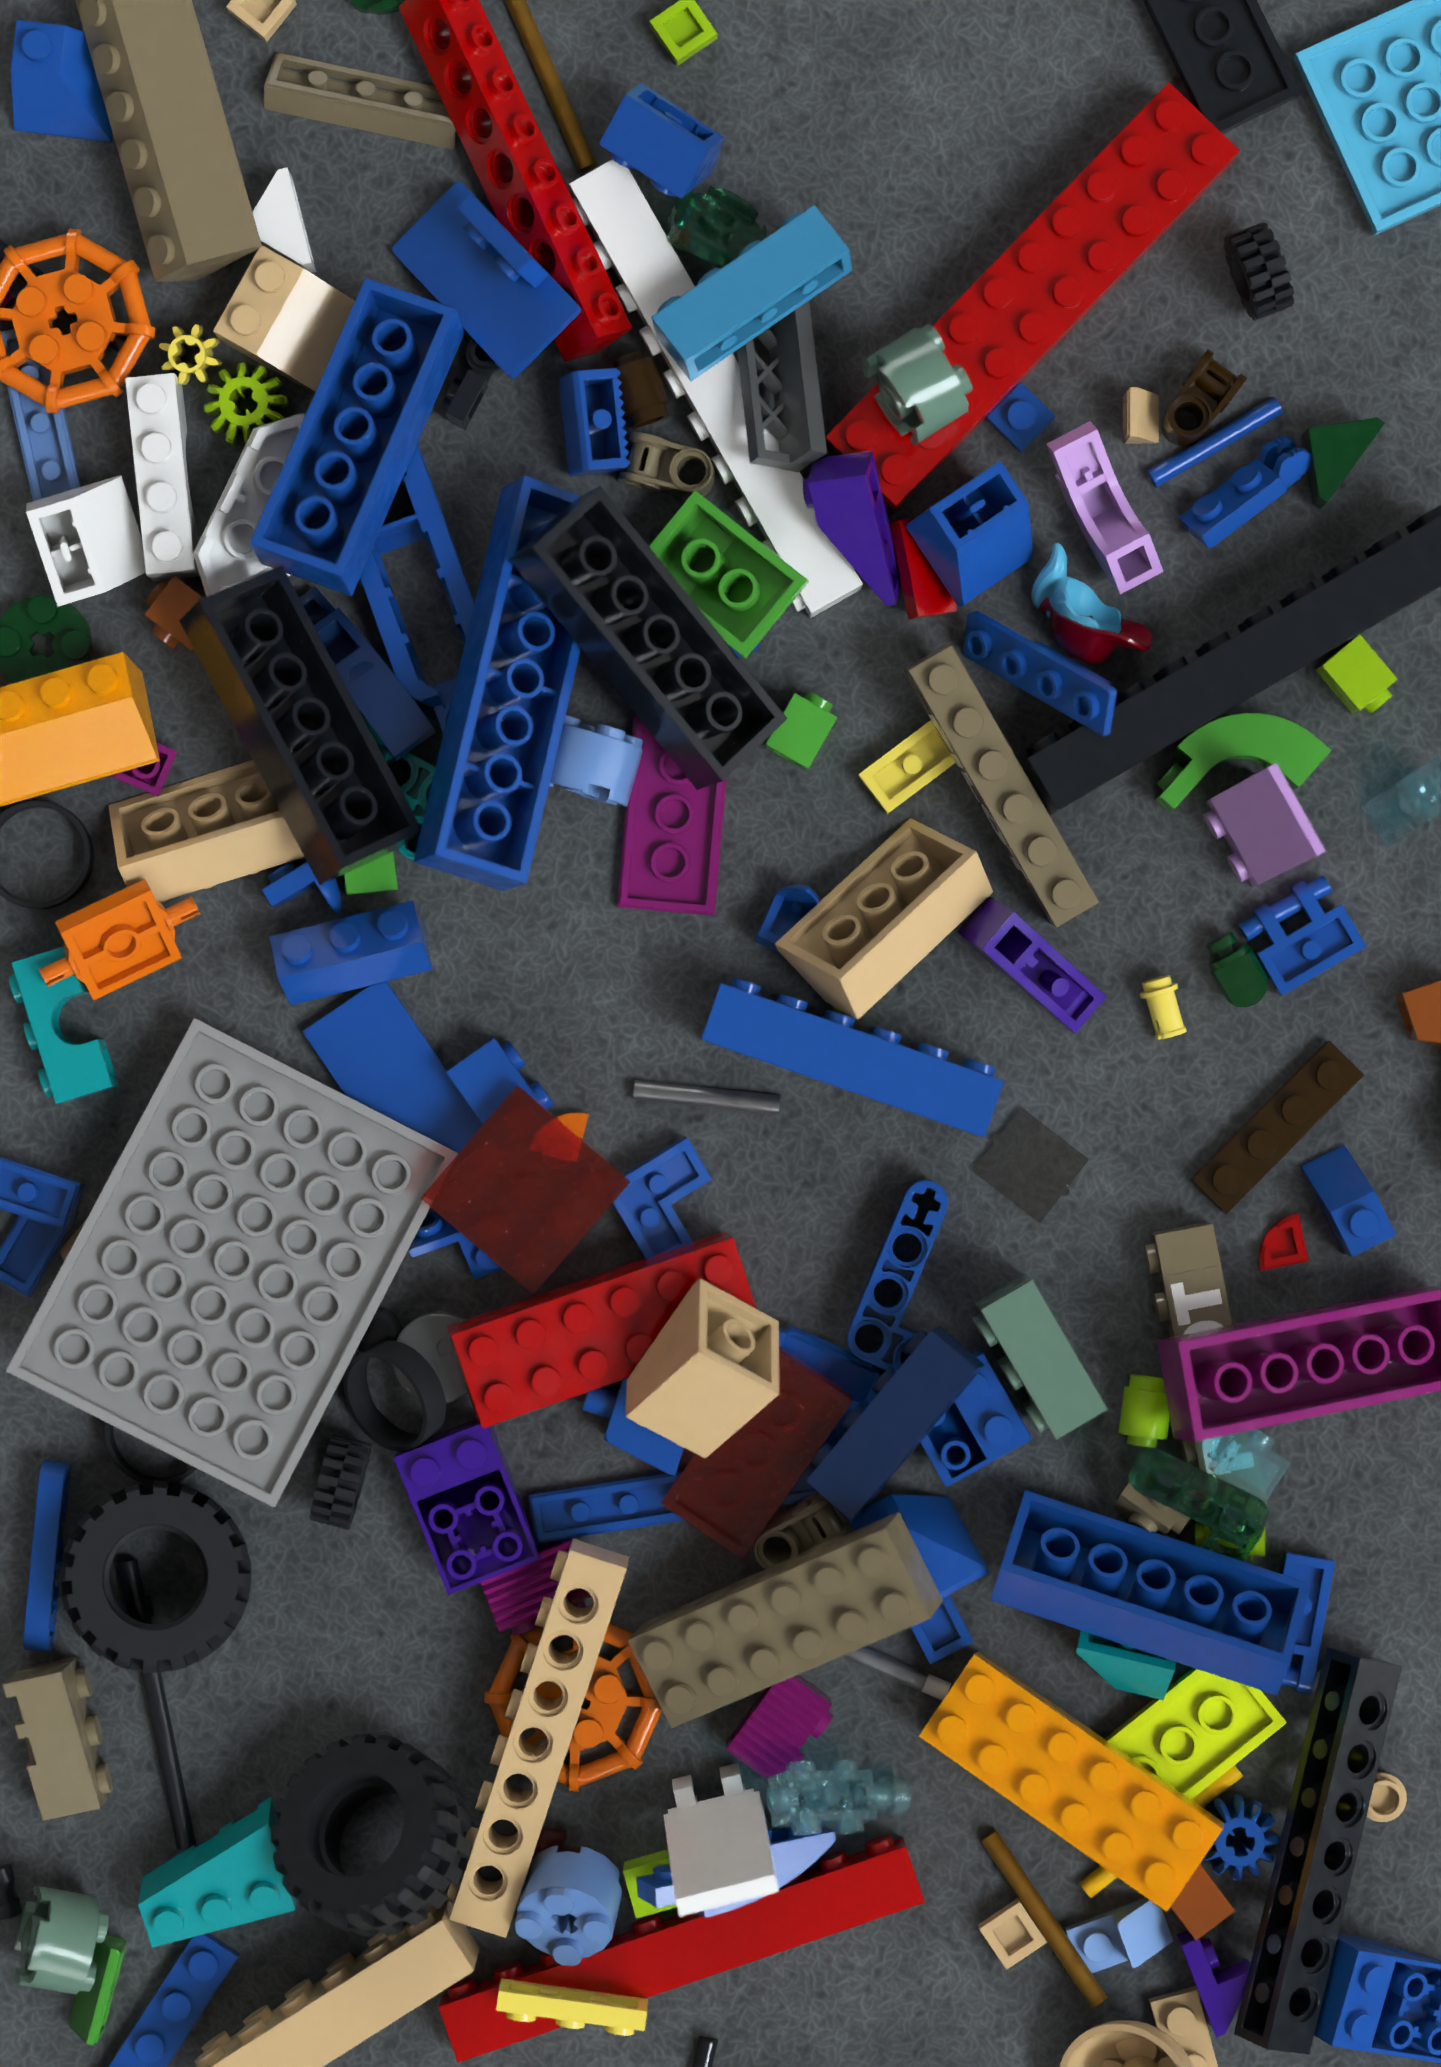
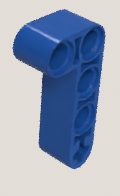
(904, 1272)

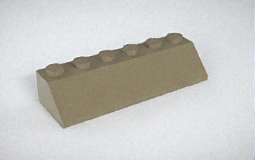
(170, 135)

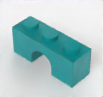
(69, 1067)

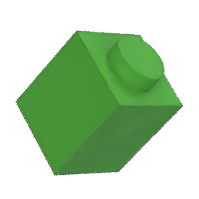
(803, 731)

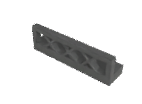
(796, 392)

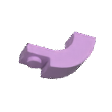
(1102, 509)

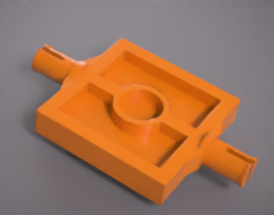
(118, 940)

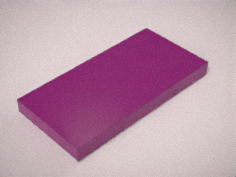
(670, 837)

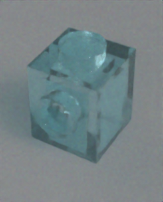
(1248, 1462)

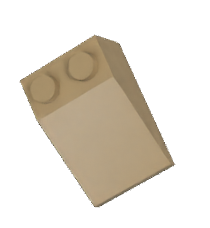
(285, 318)

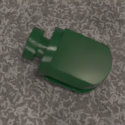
(1237, 971)

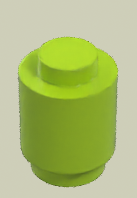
(1144, 1411)

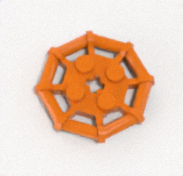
(89, 336)
(598, 1720)

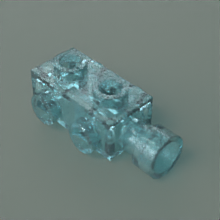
(806, 1797)

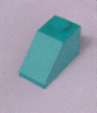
(1126, 1666)

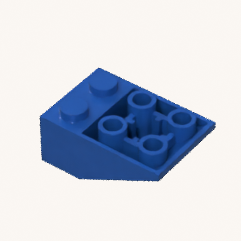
(1382, 2001)

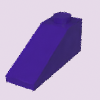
(855, 518)
(1031, 963)

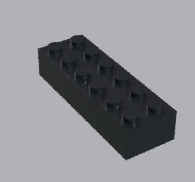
(648, 638)
(300, 724)

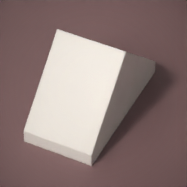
(281, 221)

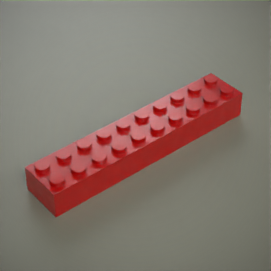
(1051, 279)

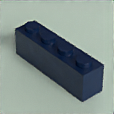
(894, 1422)

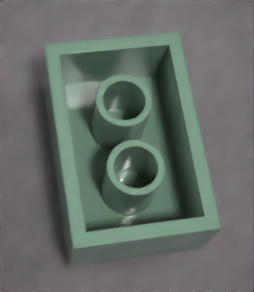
(1038, 1358)

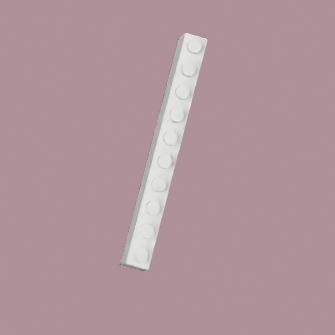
(651, 274)

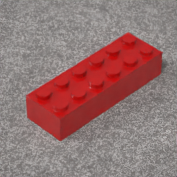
(584, 1331)

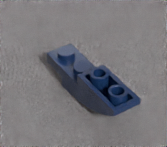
(376, 691)

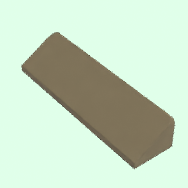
(358, 104)

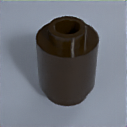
(642, 390)

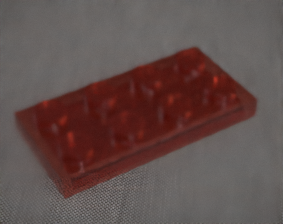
(753, 1471)

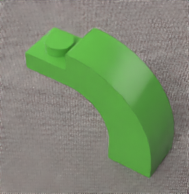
(1242, 736)

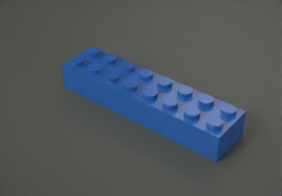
(502, 710)

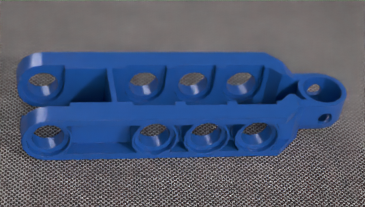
(427, 524)

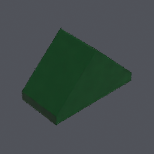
(1334, 454)

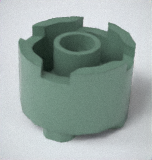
(918, 384)
(59, 1940)

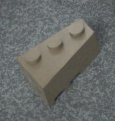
(60, 1737)

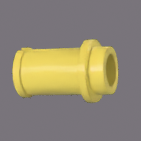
(1163, 1007)

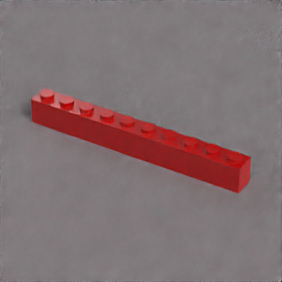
(689, 1947)

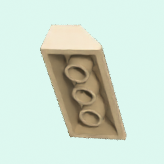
(201, 833)
(885, 917)

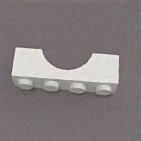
(161, 475)

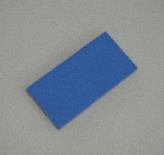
(391, 1067)

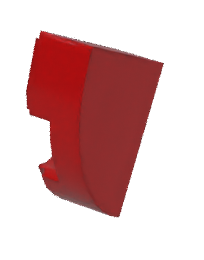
(1283, 1244)

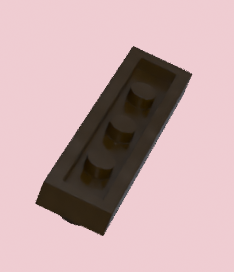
(1277, 1127)

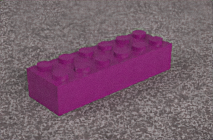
(1303, 1364)

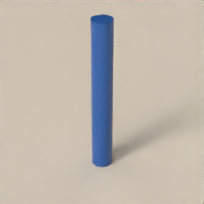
(1214, 441)

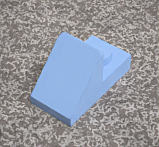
(1121, 1935)

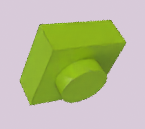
(683, 30)

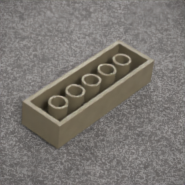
(786, 1620)

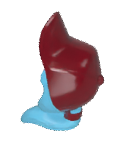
(1068, 607)

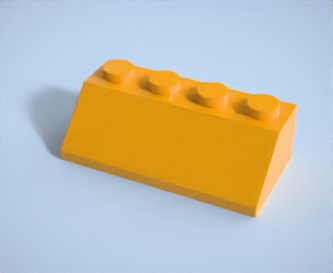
(74, 727)

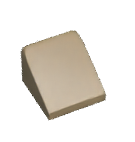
(1140, 417)

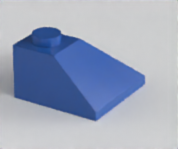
(56, 84)
(937, 1535)

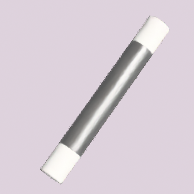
(900, 1671)

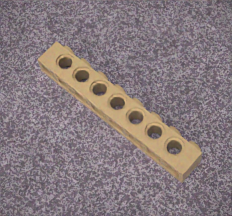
(493, 1904)

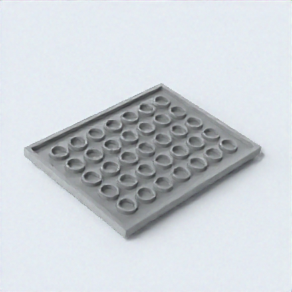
(232, 1263)

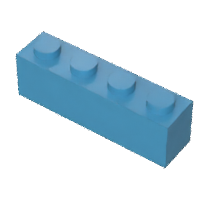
(752, 292)

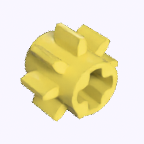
(203, 358)

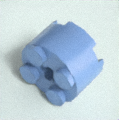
(596, 761)
(569, 1904)

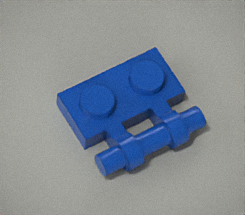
(1309, 949)

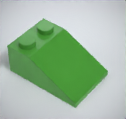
(727, 572)

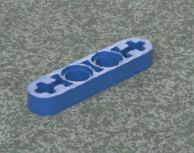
(46, 1556)

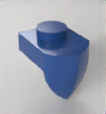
(292, 881)
(785, 910)

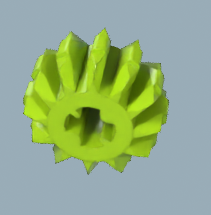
(228, 413)

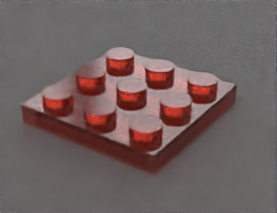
(525, 1189)

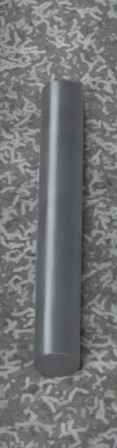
(706, 1097)

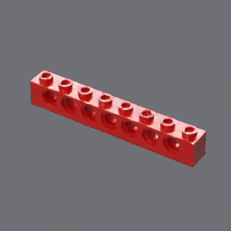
(515, 163)

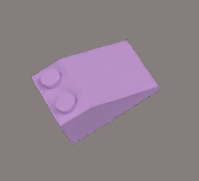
(1262, 826)

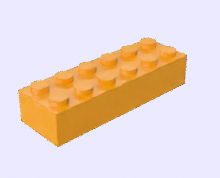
(1072, 1780)

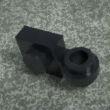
(465, 395)

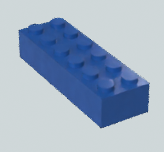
(358, 436)
(852, 1059)
(1151, 1592)

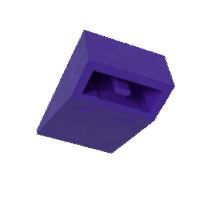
(467, 1505)

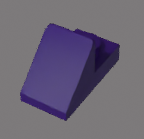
(1219, 1990)

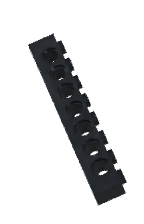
(1317, 1851)

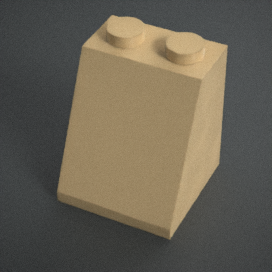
(706, 1371)

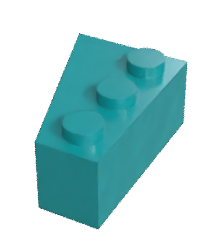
(217, 1883)

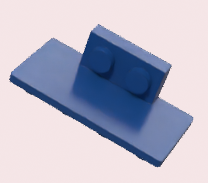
(489, 278)

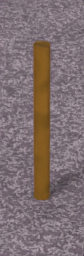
(551, 84)
(1044, 1919)

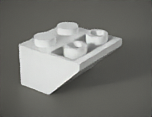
(87, 539)

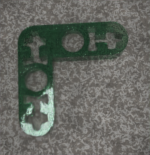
(1238, 1522)

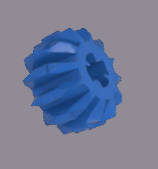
(1254, 1826)

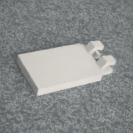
(718, 1845)

